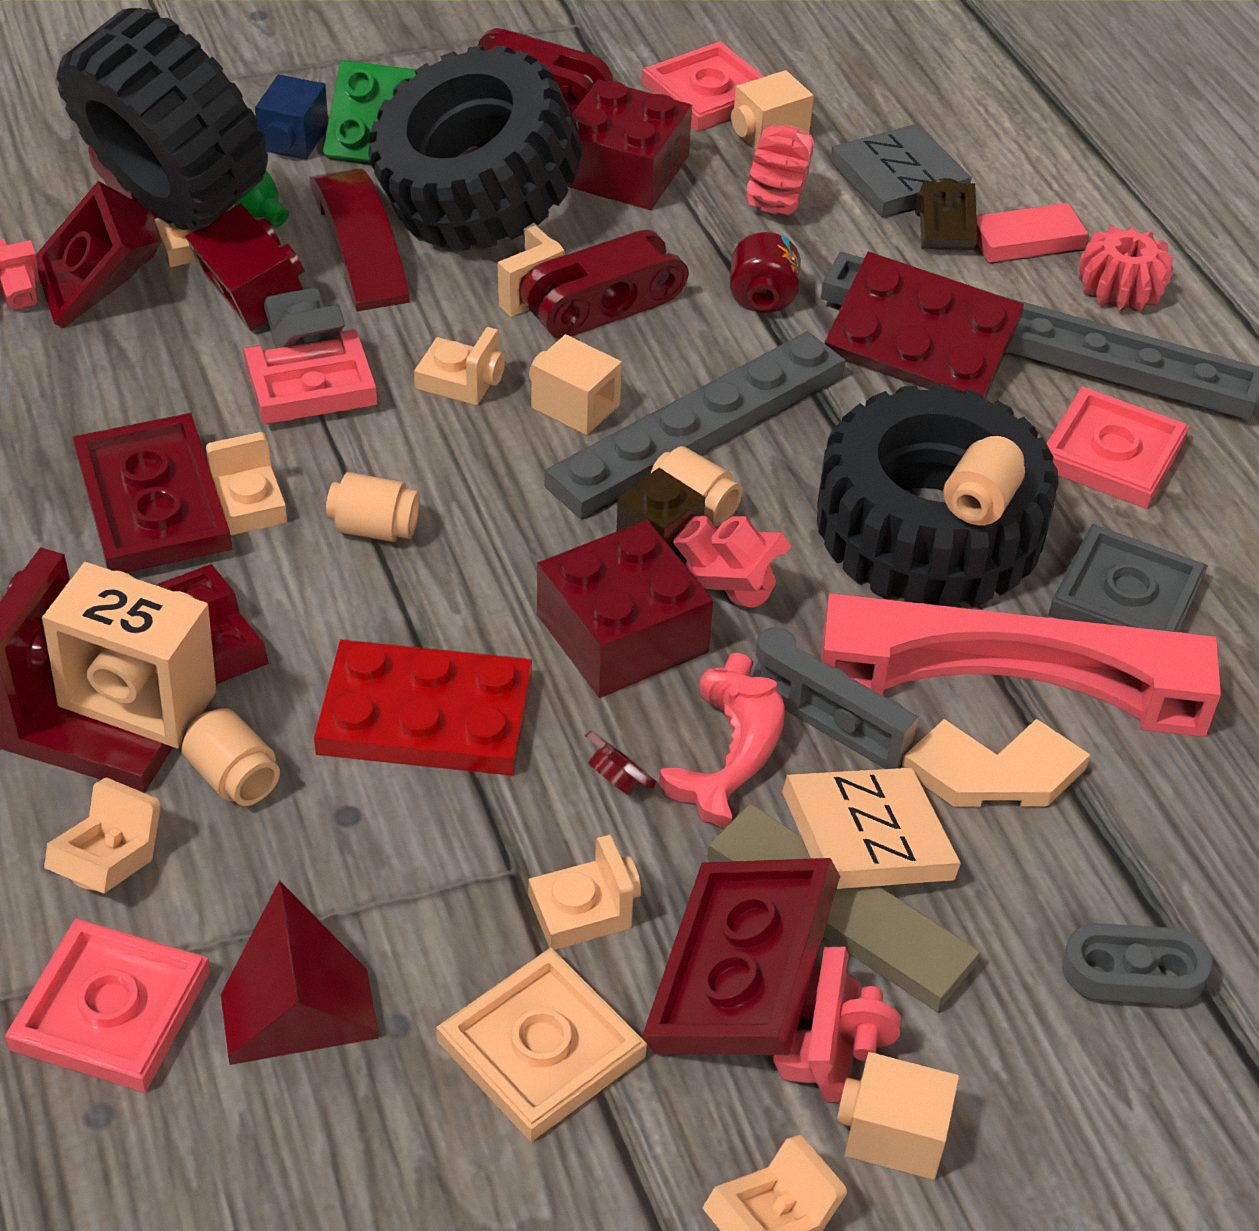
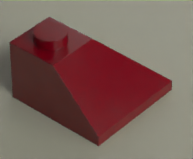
(95, 252)

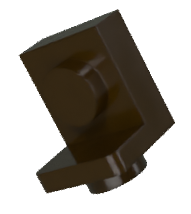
(947, 215)

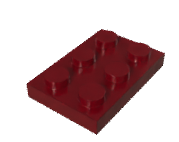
(923, 326)
(151, 494)
(743, 958)

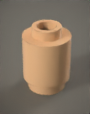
(705, 477)
(985, 480)
(373, 507)
(231, 756)

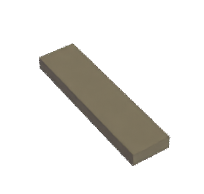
(865, 920)

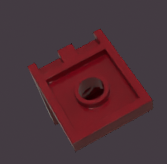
(28, 701)

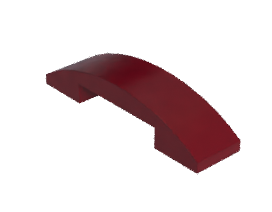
(363, 238)

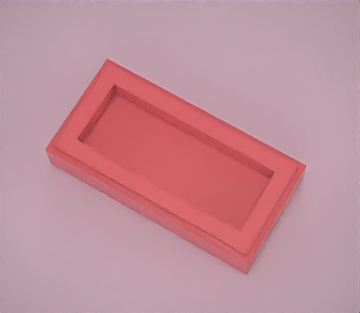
(1030, 232)

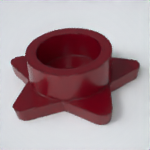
(617, 767)

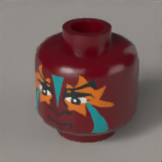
(768, 268)

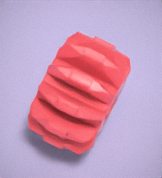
(780, 169)
(1125, 268)

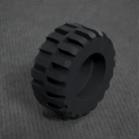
(163, 118)
(494, 187)
(915, 543)

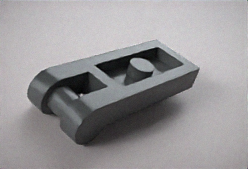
(834, 701)

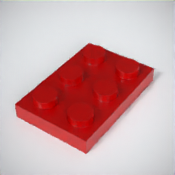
(424, 707)

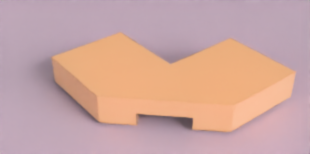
(965, 772)

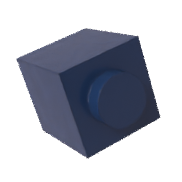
(292, 116)

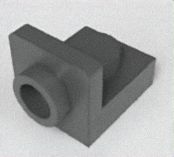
(302, 318)

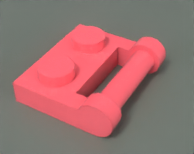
(310, 378)

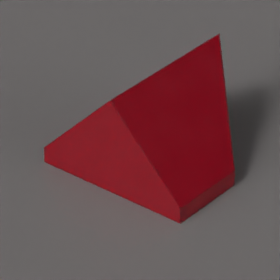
(294, 988)

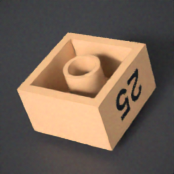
(130, 653)

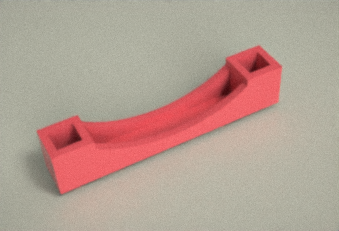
(1149, 673)

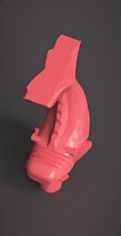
(757, 718)

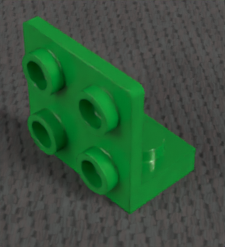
(355, 106)

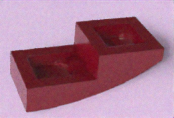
(234, 642)

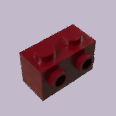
(246, 262)

